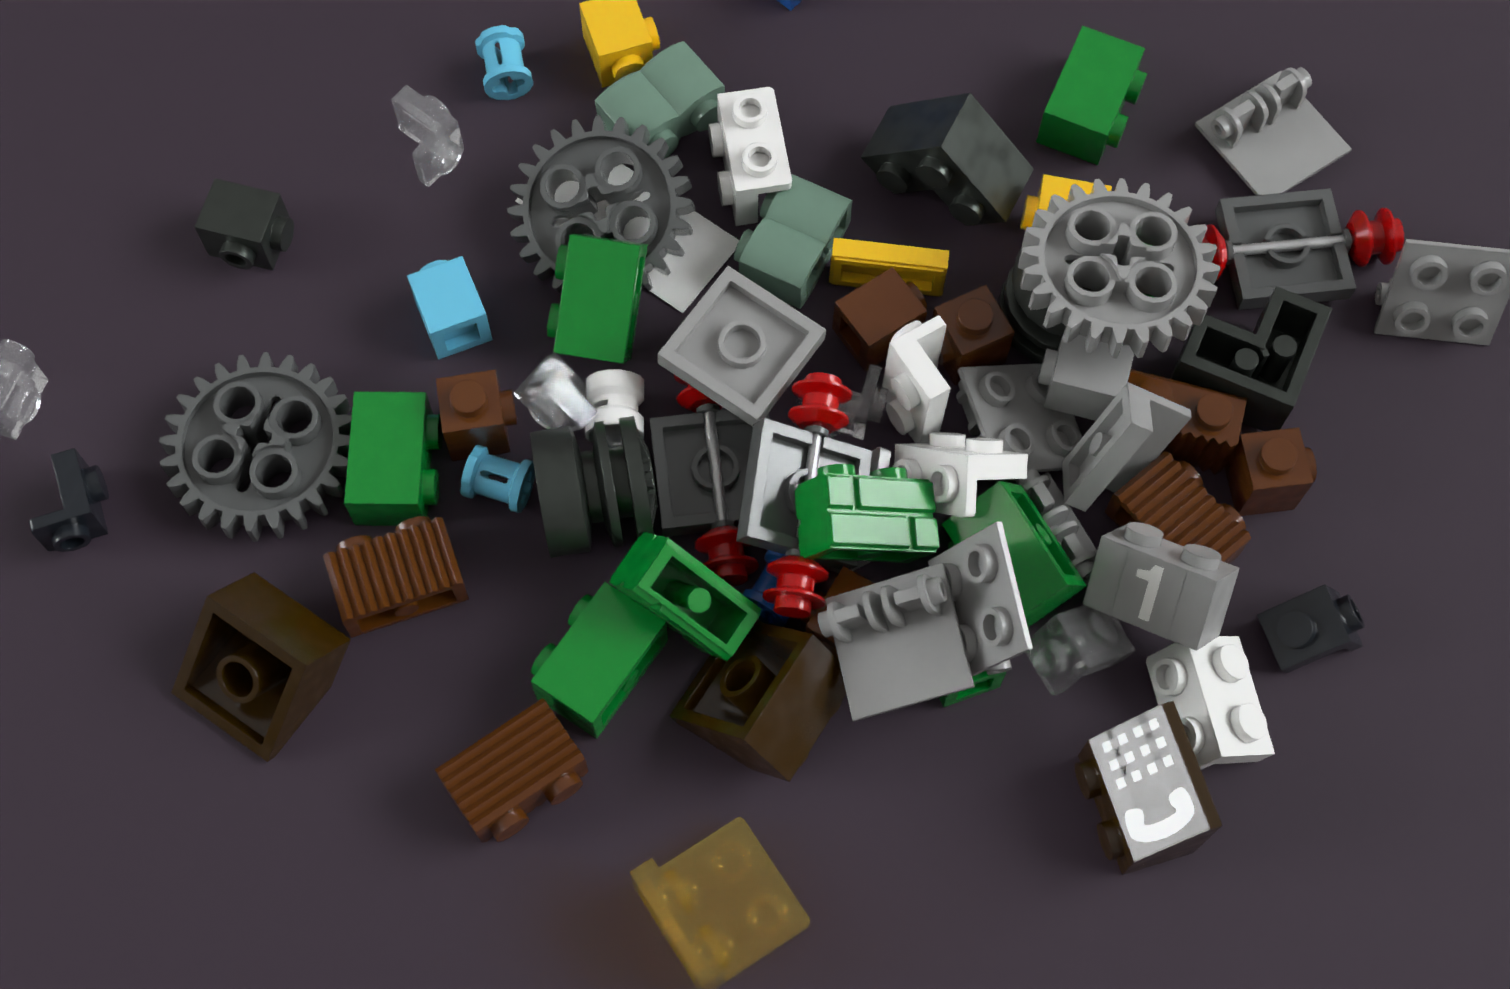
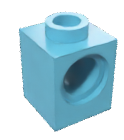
(450, 306)

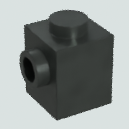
(244, 225)

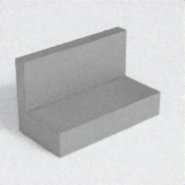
(1120, 444)

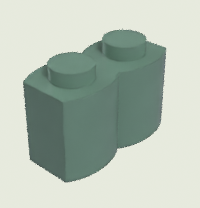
(668, 96)
(793, 240)

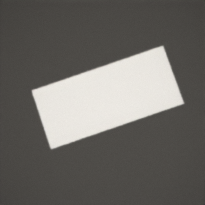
(704, 249)

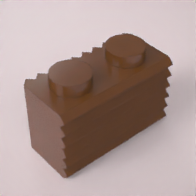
(1214, 425)
(1174, 500)
(395, 575)
(514, 772)

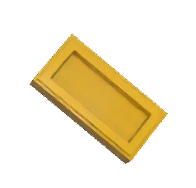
(861, 261)

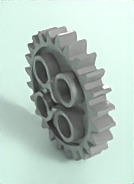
(1118, 268)

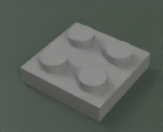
(741, 346)

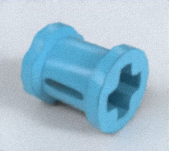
(504, 62)
(482, 465)

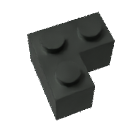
(952, 150)
(1259, 365)

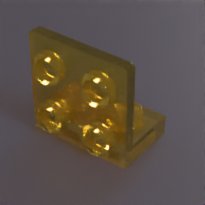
(720, 904)

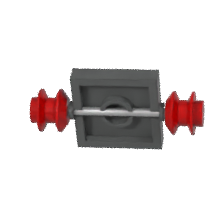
(1297, 245)
(778, 463)
(702, 480)

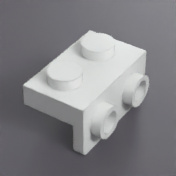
(751, 149)
(915, 385)
(958, 466)
(1213, 700)

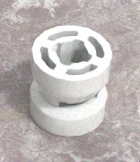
(614, 396)

